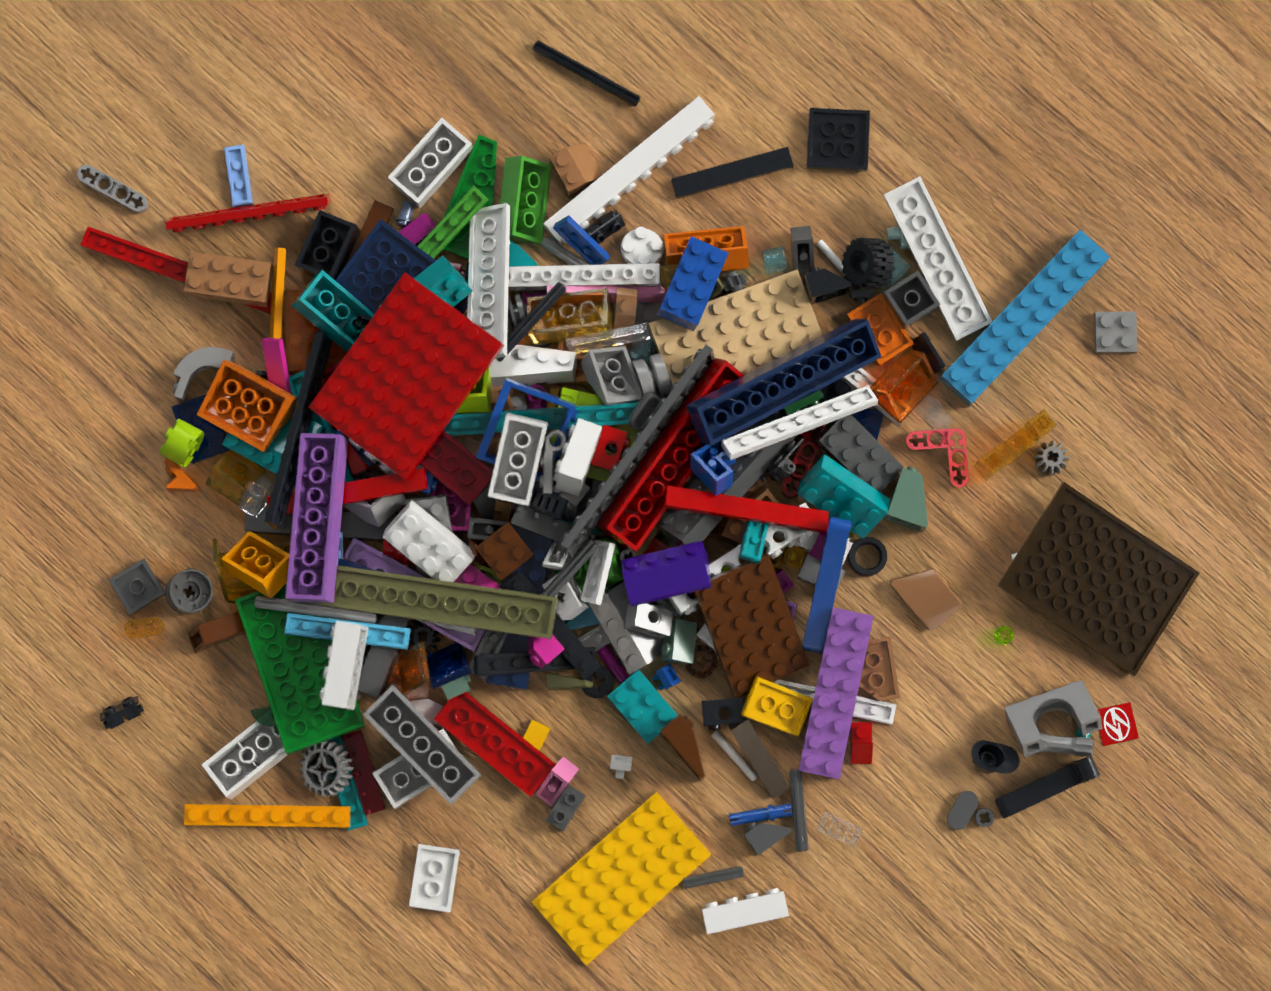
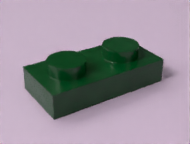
(810, 400)

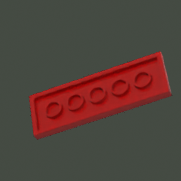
(495, 742)

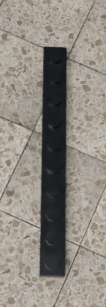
(299, 424)

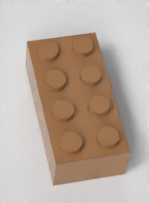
(228, 279)

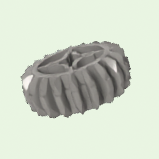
(324, 784)

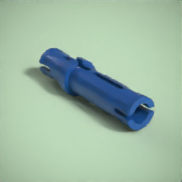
(769, 813)

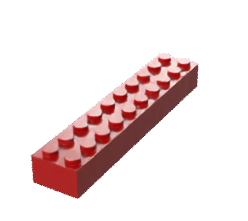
(666, 463)

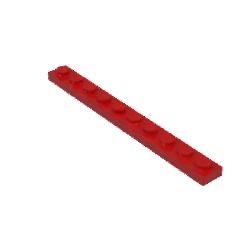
(143, 257)

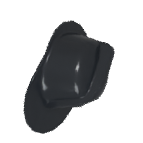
(994, 757)

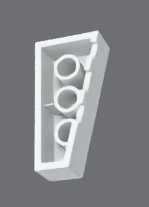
(534, 365)

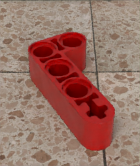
(801, 460)

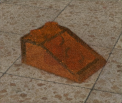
(413, 673)

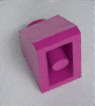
(543, 650)

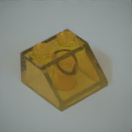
(232, 475)

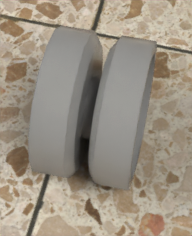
(654, 378)

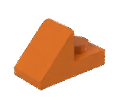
(182, 481)

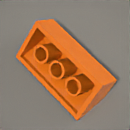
(727, 239)

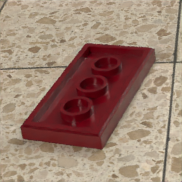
(457, 468)

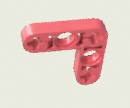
(946, 442)

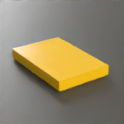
(776, 706)

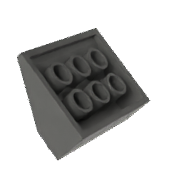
(632, 647)

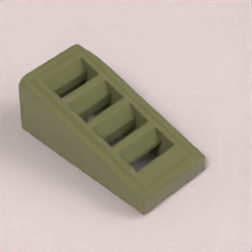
(562, 682)

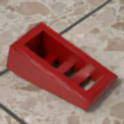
(355, 462)

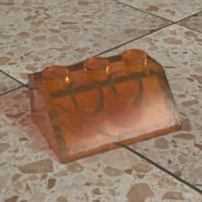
(904, 384)

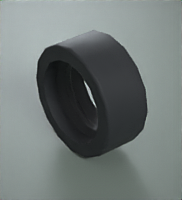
(852, 556)

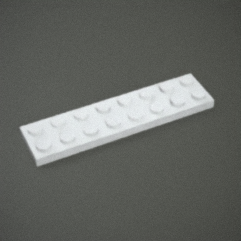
(937, 258)
(490, 271)

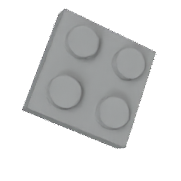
(1115, 332)

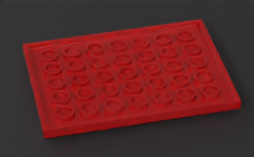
(406, 376)

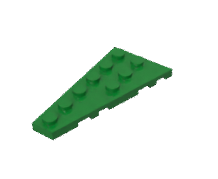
(478, 172)

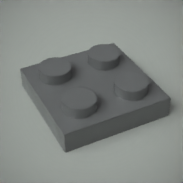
(137, 586)

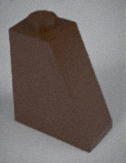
(729, 531)
(216, 632)

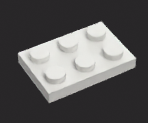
(434, 878)

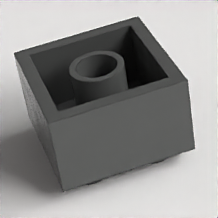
(911, 299)

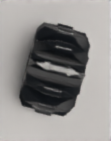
(416, 632)

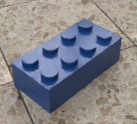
(692, 283)

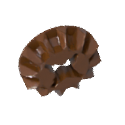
(709, 667)

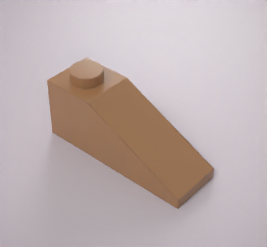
(625, 310)

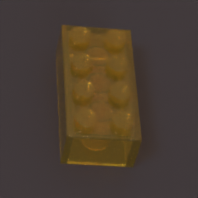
(572, 316)

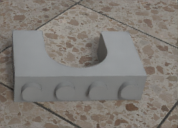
(1069, 698)

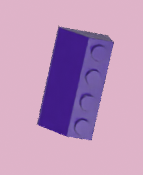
(666, 573)

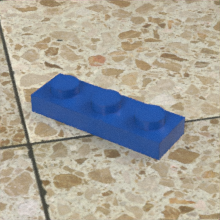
(581, 241)

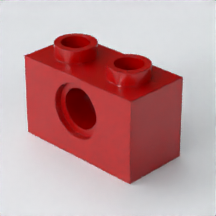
(609, 436)

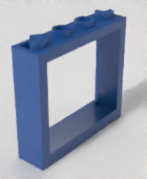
(508, 384)

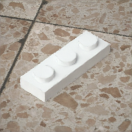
(597, 573)

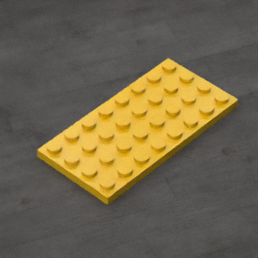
(621, 878)

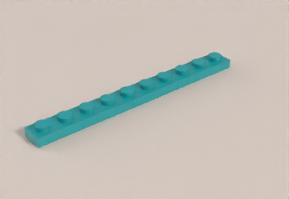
(598, 414)

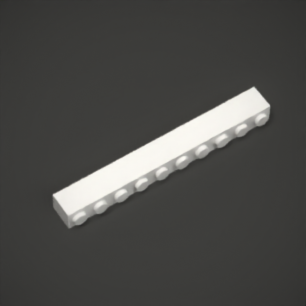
(635, 166)

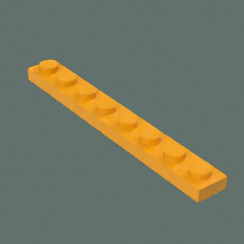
(267, 815)

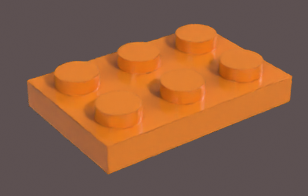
(886, 327)

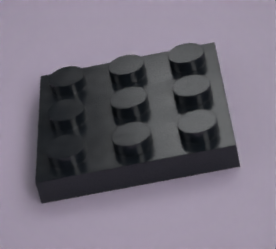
(838, 139)

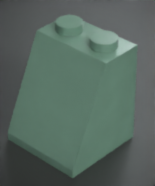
(908, 501)

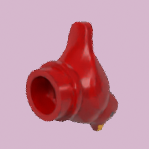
(390, 550)

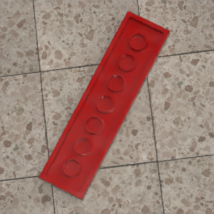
(239, 214)

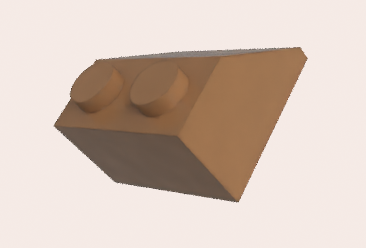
(575, 168)

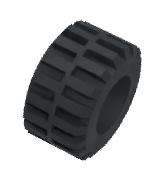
(868, 263)

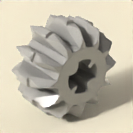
(1052, 450)

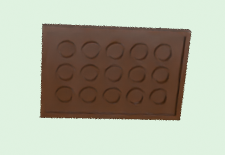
(751, 625)

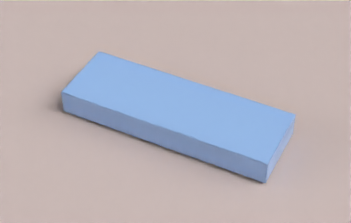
(238, 176)

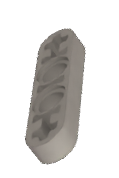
(111, 191)

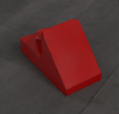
(861, 743)

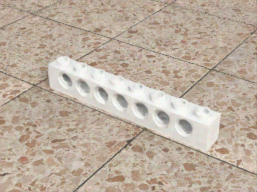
(539, 277)
(684, 604)

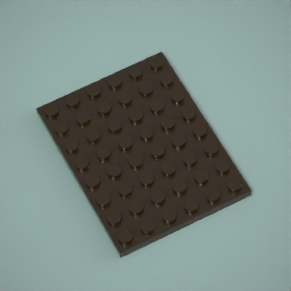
(1098, 579)

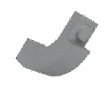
(195, 363)

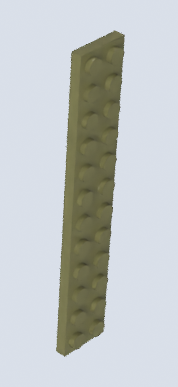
(444, 602)

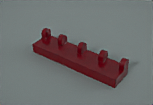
(362, 773)

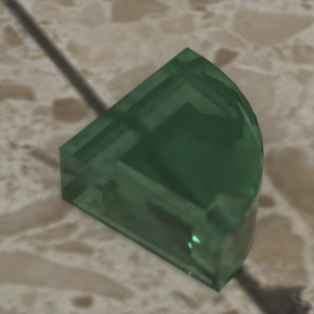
(264, 716)

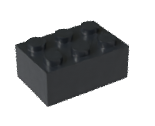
(327, 245)

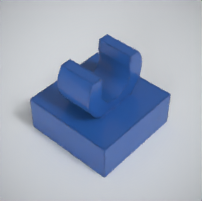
(667, 676)

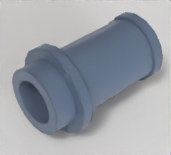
(405, 214)

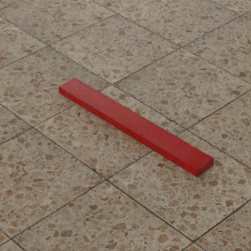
(376, 488)
(746, 509)

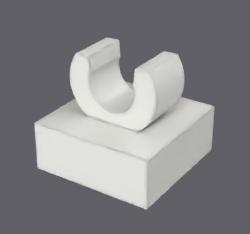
(620, 764)

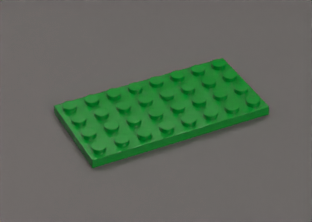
(294, 677)

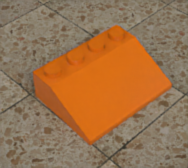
(247, 405)

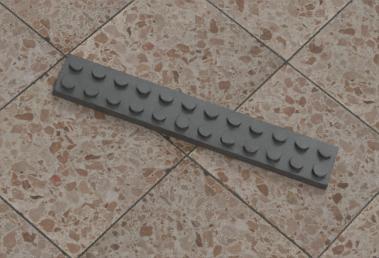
(632, 457)

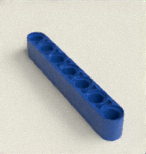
(826, 585)

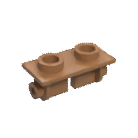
(505, 508)

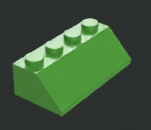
(526, 192)

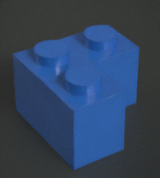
(712, 467)

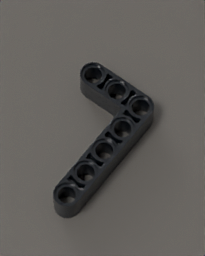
(1047, 786)

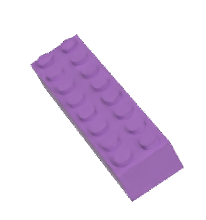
(317, 518)
(836, 693)

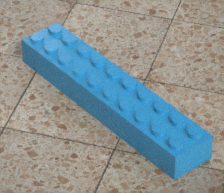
(1024, 318)

